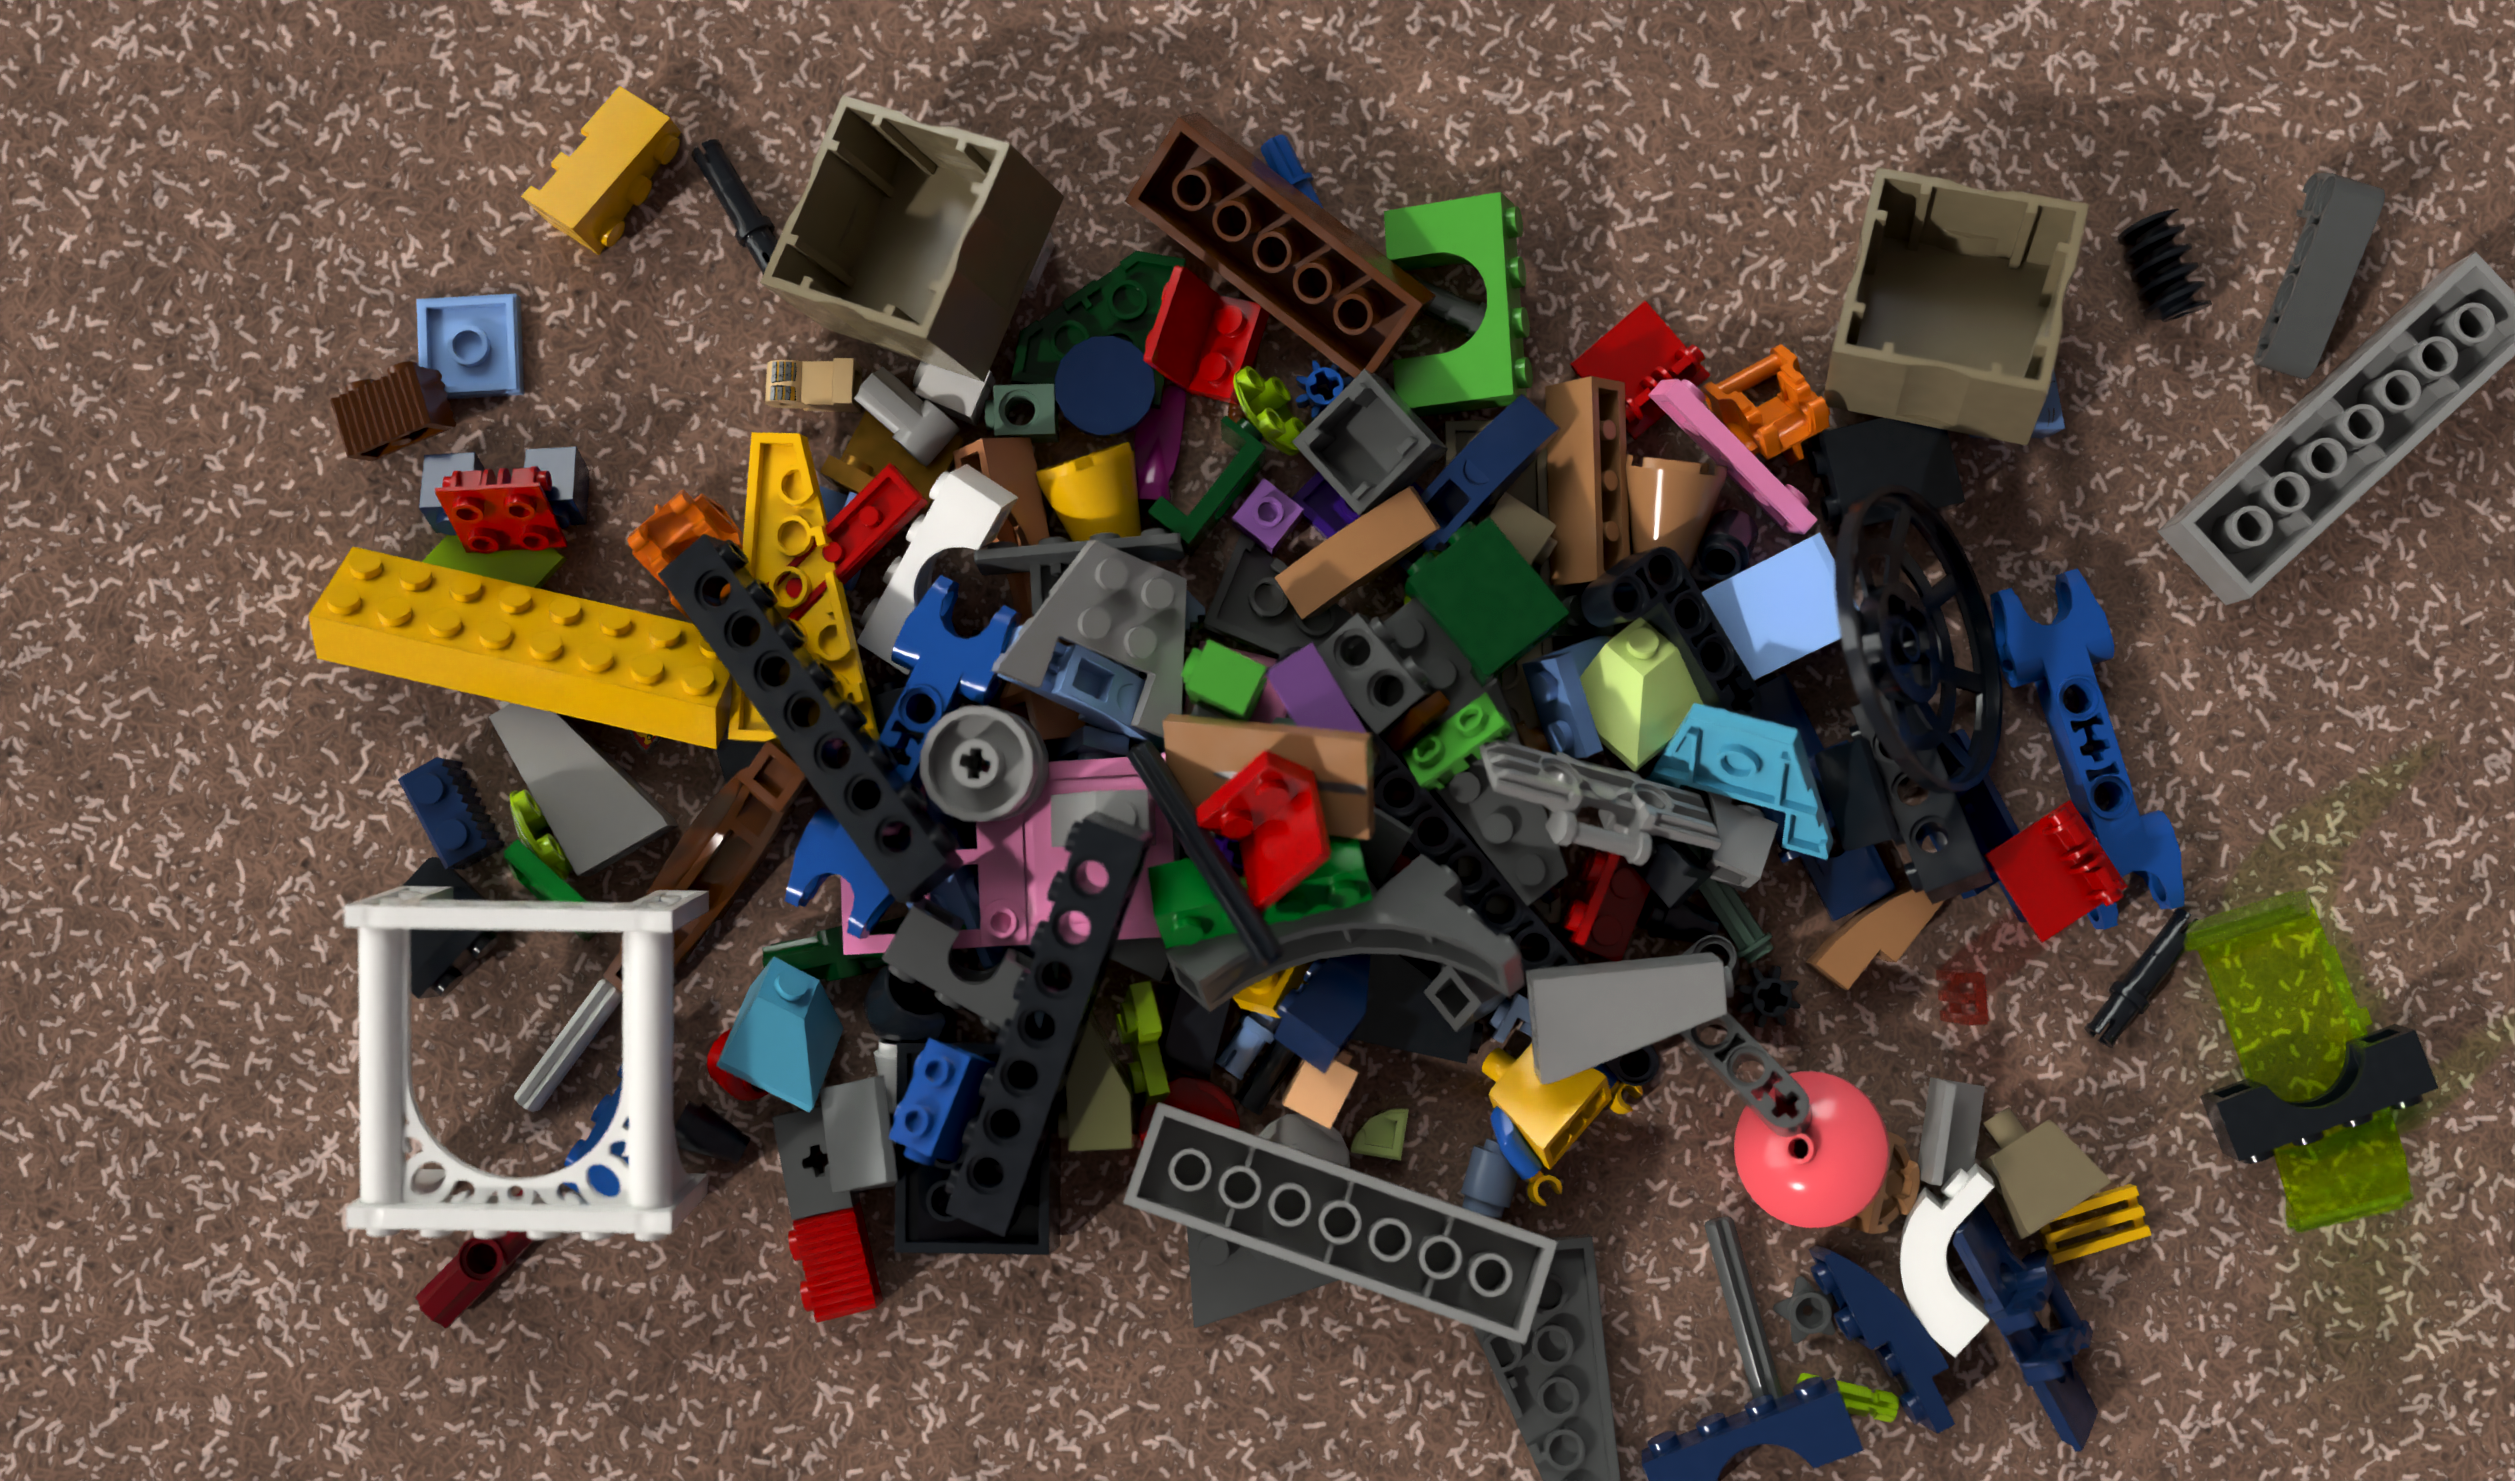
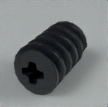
(2162, 267)

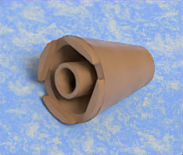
(1671, 503)

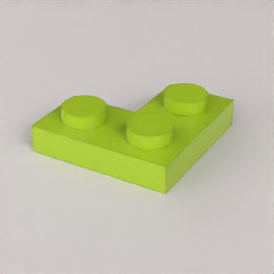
(1142, 1028)

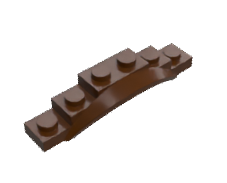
(727, 844)

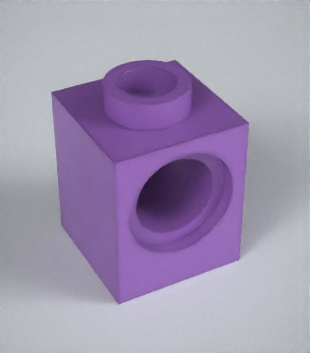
(1267, 517)

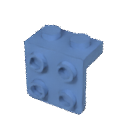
(1562, 700)

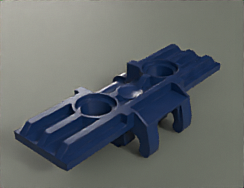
(1852, 876)
(2012, 1295)

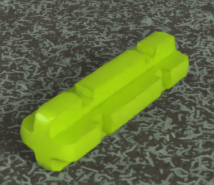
(1861, 1400)

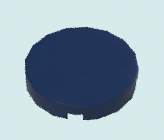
(1104, 386)

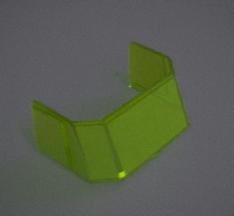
(2290, 1029)

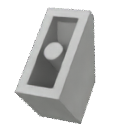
(1129, 806)

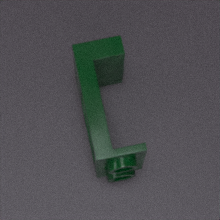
(1222, 494)

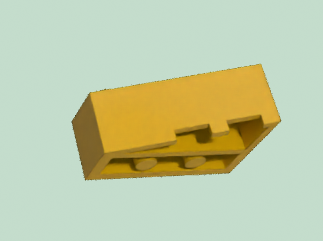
(606, 171)

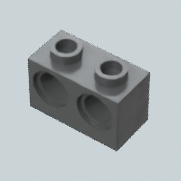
(1364, 682)

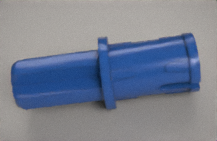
(1284, 161)

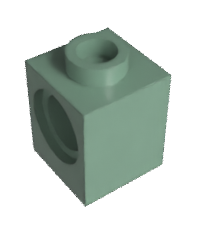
(1043, 426)

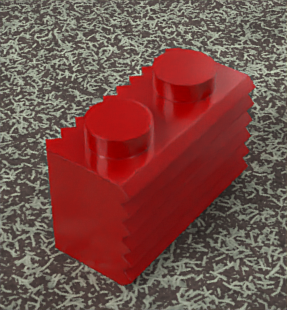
(835, 1263)

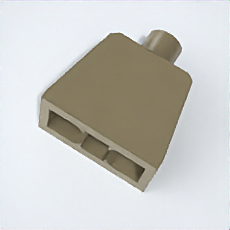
(2038, 1173)

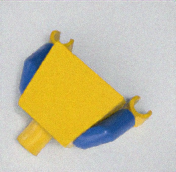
(1542, 1121)

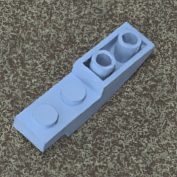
(1094, 688)

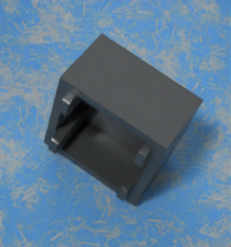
(1369, 443)

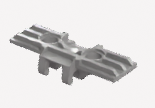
(1628, 805)

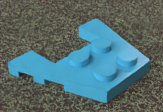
(1751, 764)

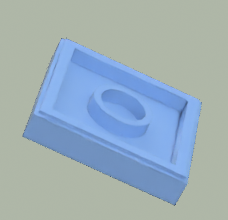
(473, 344)

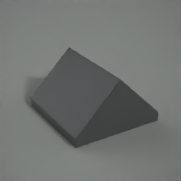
(858, 1135)

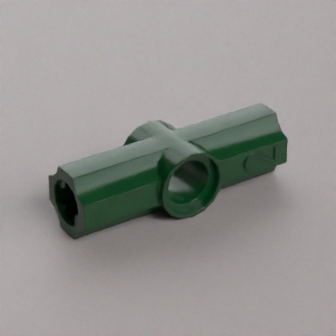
(823, 954)

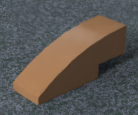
(1357, 553)
(1879, 930)

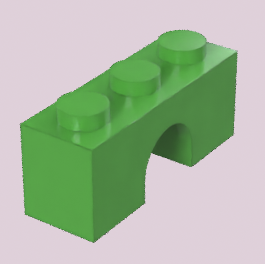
(1224, 681)

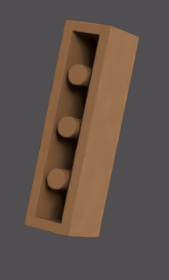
(1587, 479)

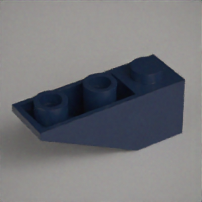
(1327, 1011)

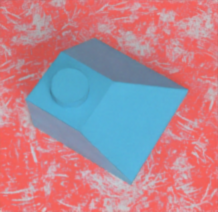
(783, 1035)

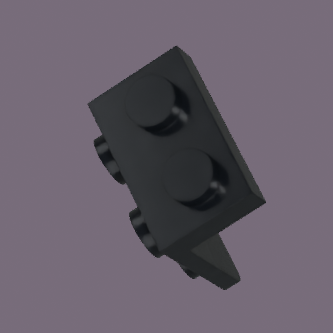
(443, 954)

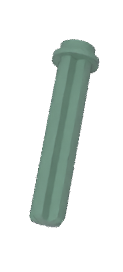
(1735, 917)

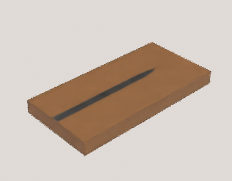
(1213, 750)

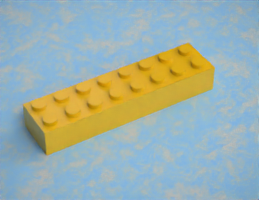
(523, 646)

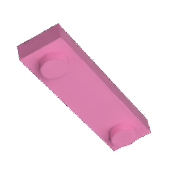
(1685, 406)

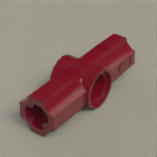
(468, 1277)

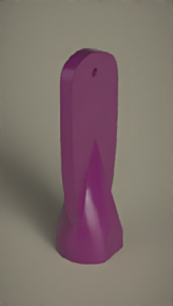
(1159, 446)

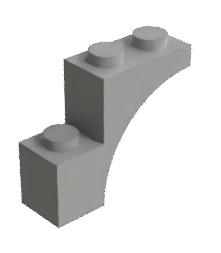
(1744, 839)

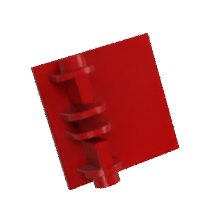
(1641, 354)
(501, 512)
(2056, 871)

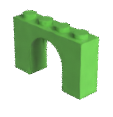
(1492, 364)

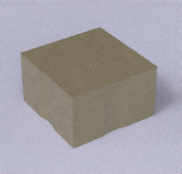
(914, 237)
(1955, 306)

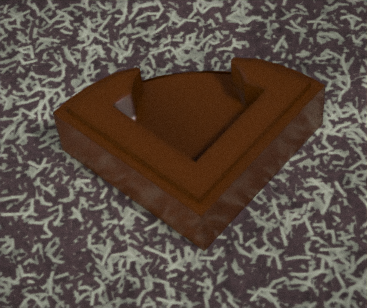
(1416, 720)

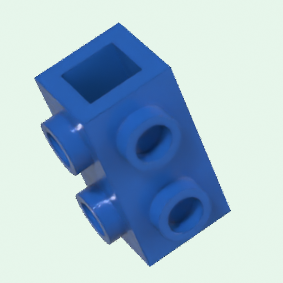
(939, 1102)

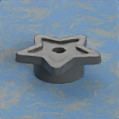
(1792, 1309)

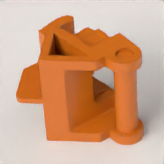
(1778, 423)
(676, 528)

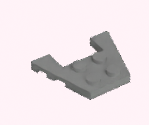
(1118, 611)

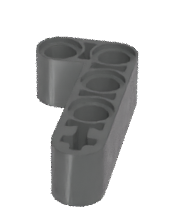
(2320, 272)
(1742, 1047)

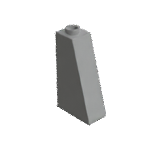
(580, 788)
(1617, 1007)

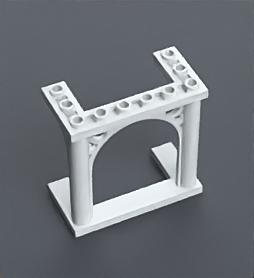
(399, 1195)

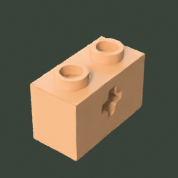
(1320, 1094)

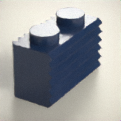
(451, 813)

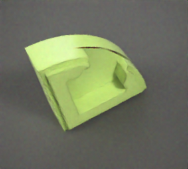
(1382, 1134)

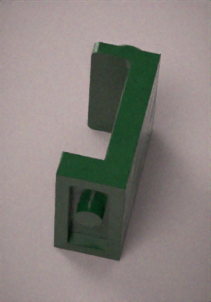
(1486, 598)

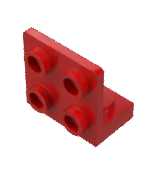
(1203, 337)
(1277, 821)
(1606, 907)

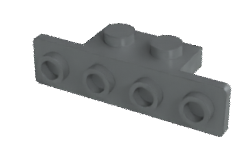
(1055, 554)

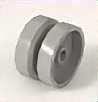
(954, 758)

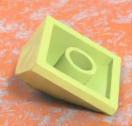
(1638, 693)

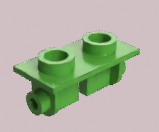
(1443, 751)

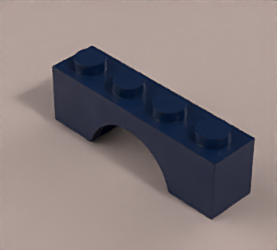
(1807, 1421)

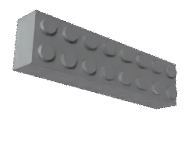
(2347, 431)
(1341, 1222)

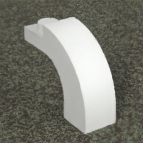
(1934, 1293)

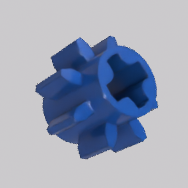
(1333, 380)

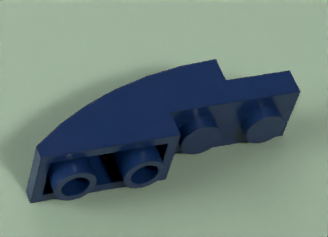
(1483, 471)
(1880, 1318)

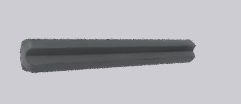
(1743, 1307)

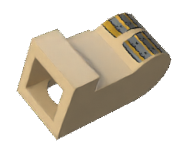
(814, 385)

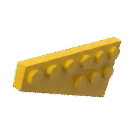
(781, 524)

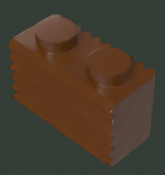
(392, 411)

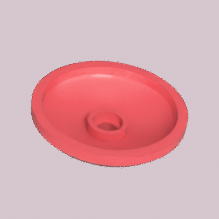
(1843, 1162)

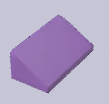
(1312, 692)

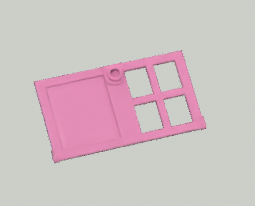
(1020, 865)

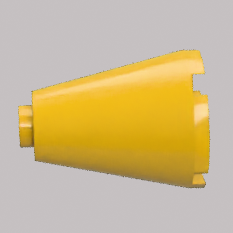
(1095, 493)

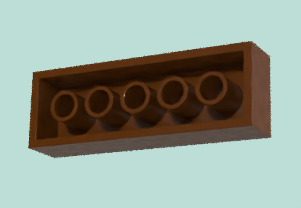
(1279, 247)

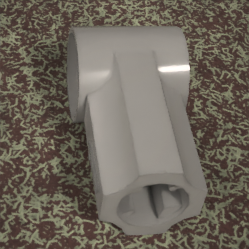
(915, 424)

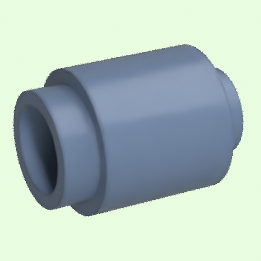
(1488, 1181)

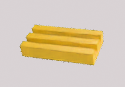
(2133, 1212)

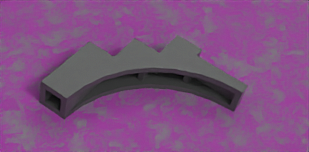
(1411, 915)

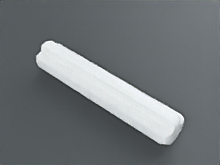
(568, 1046)

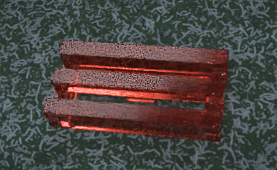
(1956, 997)

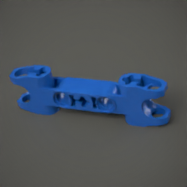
(2062, 658)
(947, 672)

